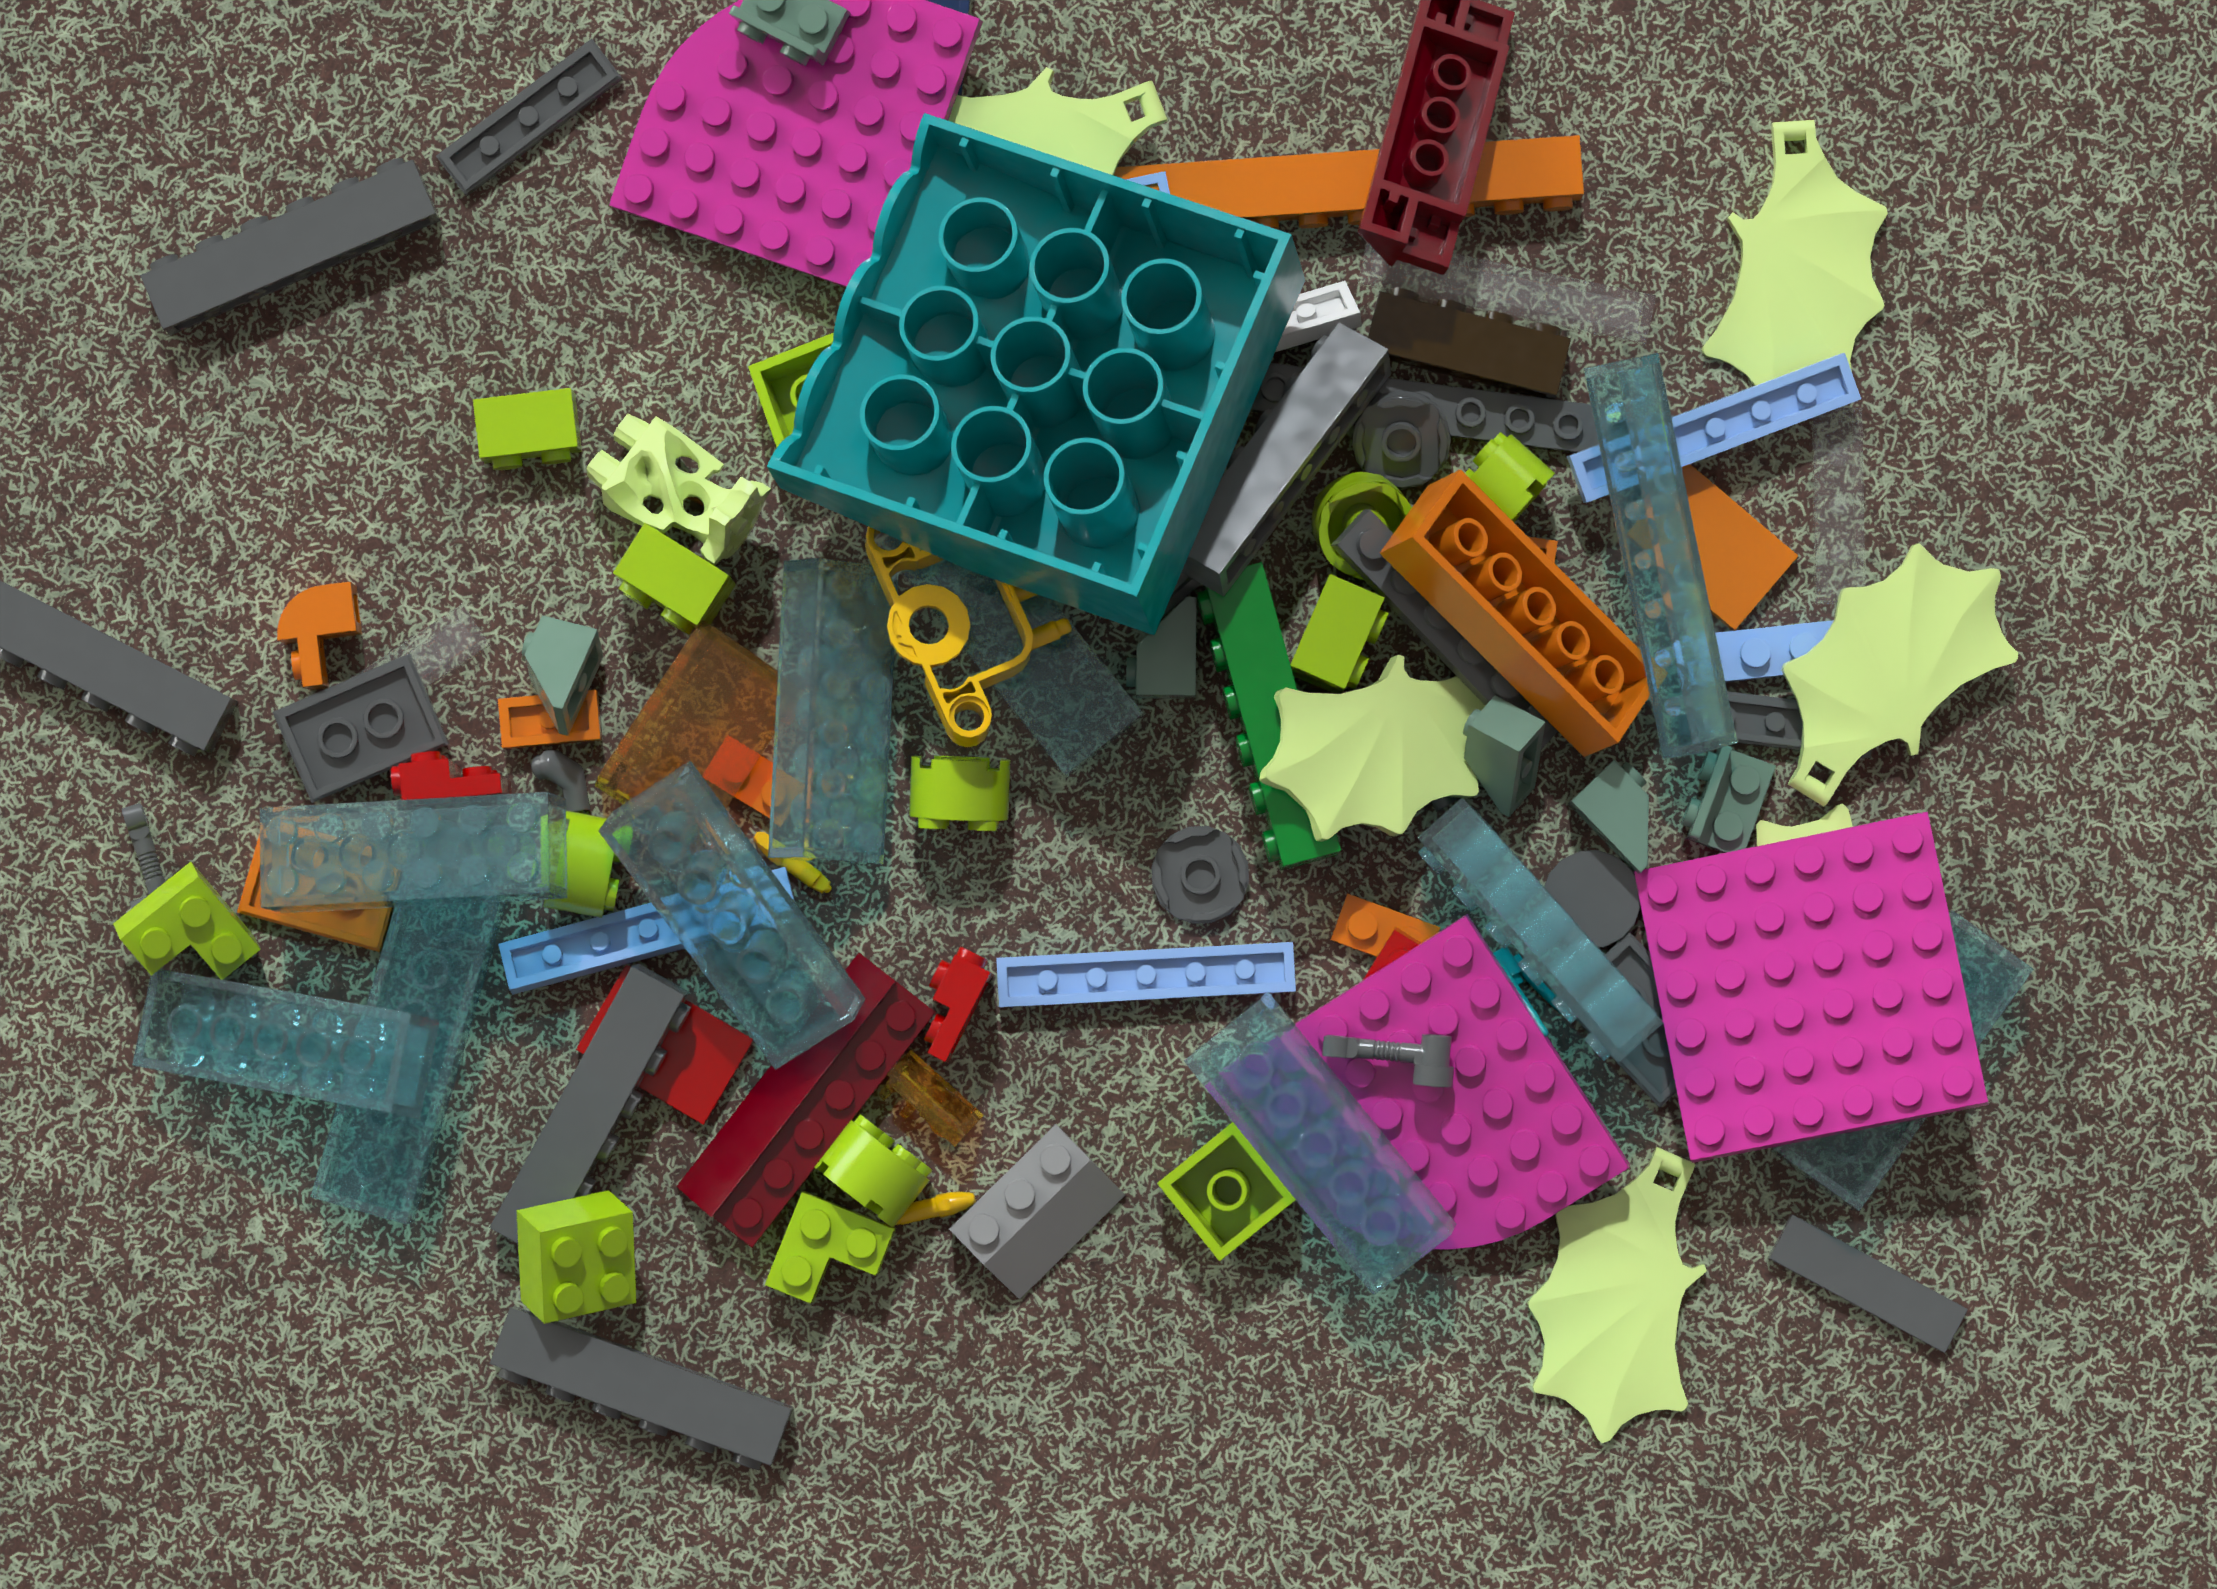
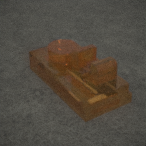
(935, 1099)

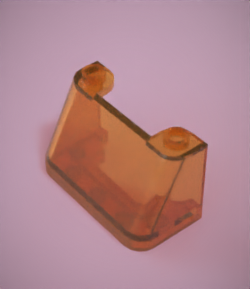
(706, 710)

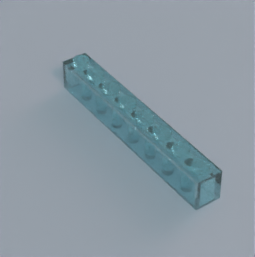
(1660, 556)

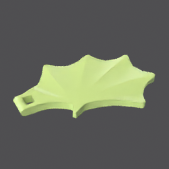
(1067, 127)
(1802, 267)
(1891, 663)
(1373, 751)
(1617, 1302)

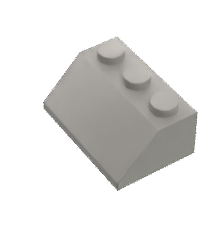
(1037, 1211)

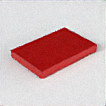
(697, 1062)

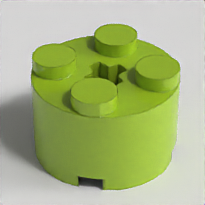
(1509, 474)
(1344, 501)
(959, 790)
(588, 868)
(873, 1173)

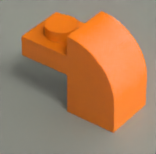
(313, 616)

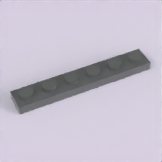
(1361, 549)

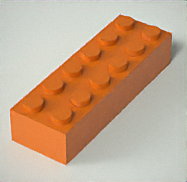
(1520, 612)

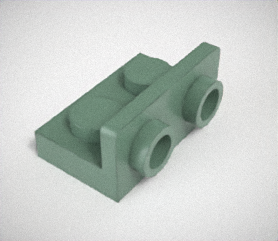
(802, 26)
(1729, 800)

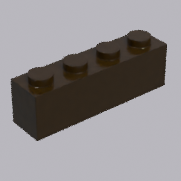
(1470, 345)

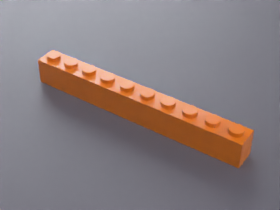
(1338, 183)

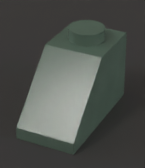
(1167, 660)
(562, 666)
(1504, 751)
(1618, 812)

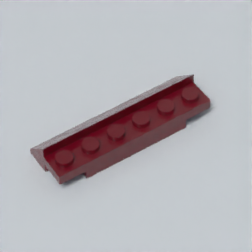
(1436, 131)
(802, 1108)

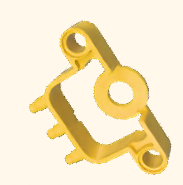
(970, 694)

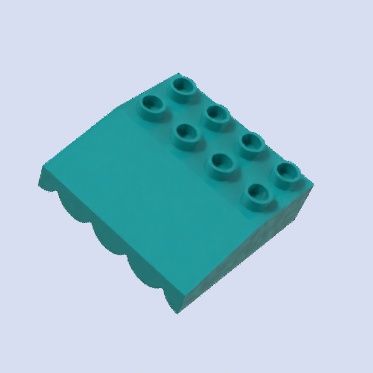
(1041, 371)

